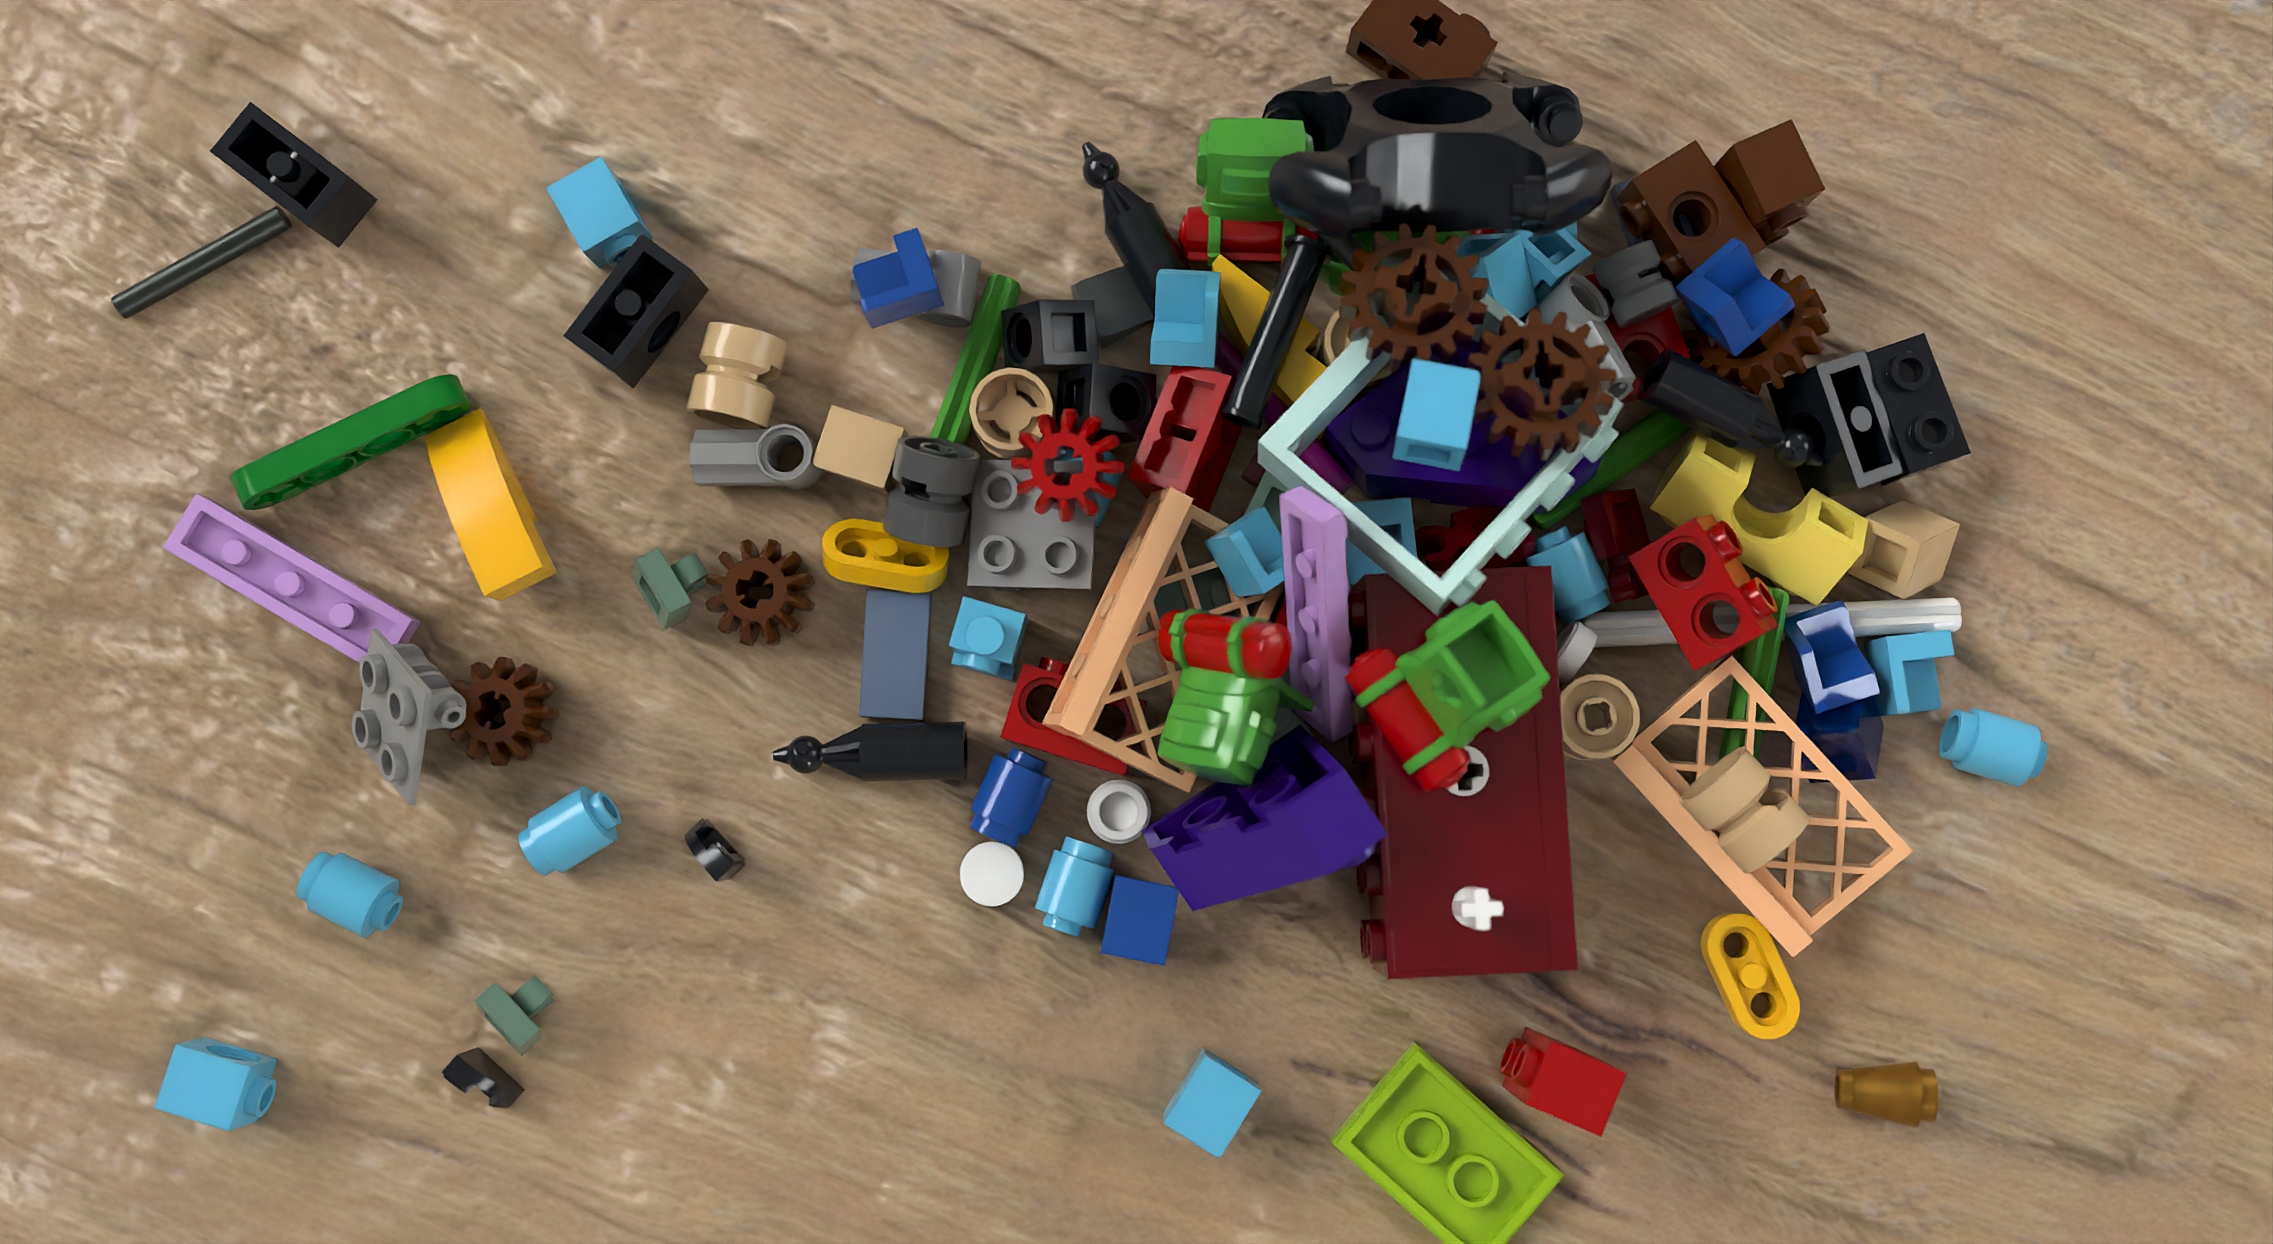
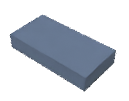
(895, 655)

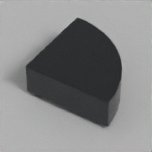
(713, 851)
(480, 1070)

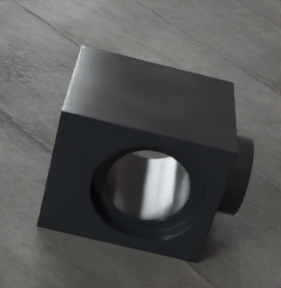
(1050, 335)
(1089, 390)

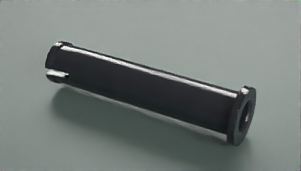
(1276, 331)

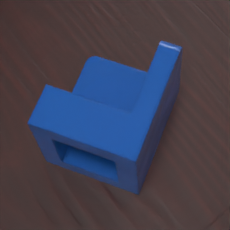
(898, 282)
(1732, 298)
(1827, 657)
(1139, 920)

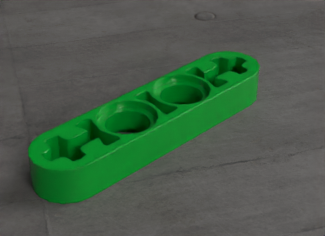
(350, 442)

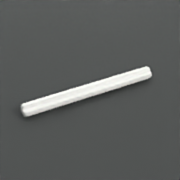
(1867, 619)

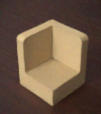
(859, 449)
(1905, 549)

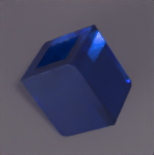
(1846, 736)

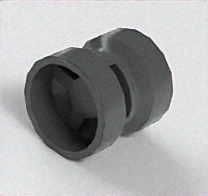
(1635, 284)

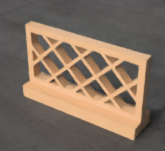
(1116, 628)
(1759, 889)

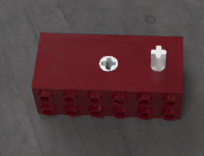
(1480, 868)

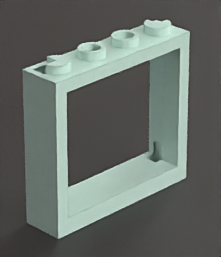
(1333, 392)

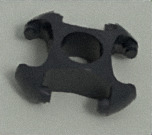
(1436, 156)

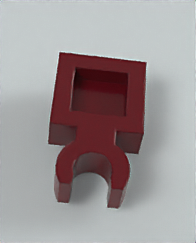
(1463, 531)
(1616, 532)

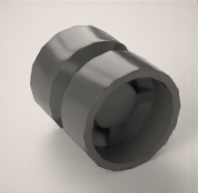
(931, 489)

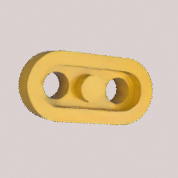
(870, 556)
(1750, 972)

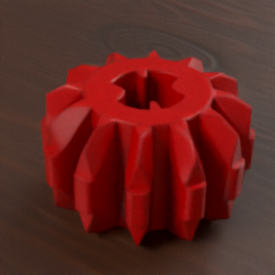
(1055, 446)

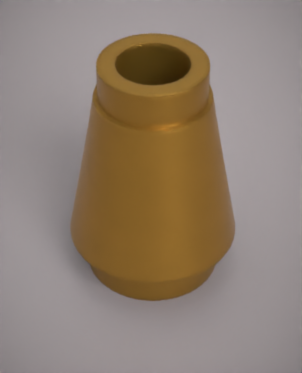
(1889, 1092)

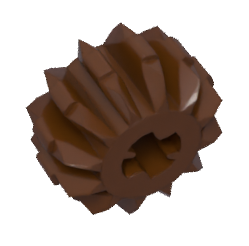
(752, 572)
(522, 719)

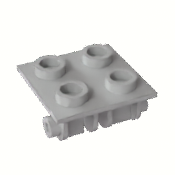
(1018, 546)
(398, 705)

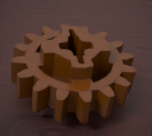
(1383, 289)
(1776, 349)
(1561, 364)

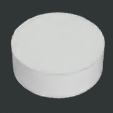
(1573, 649)
(1118, 811)
(992, 873)

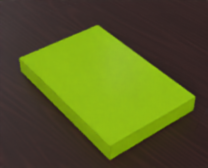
(1445, 1154)

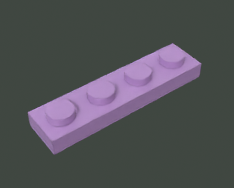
(285, 579)
(1317, 608)

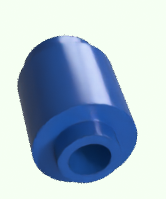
(1010, 796)

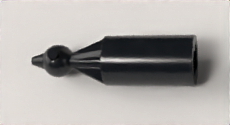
(1132, 225)
(1721, 410)
(886, 752)

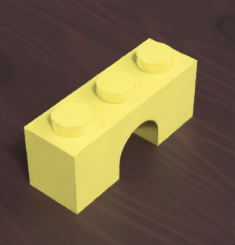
(1796, 549)

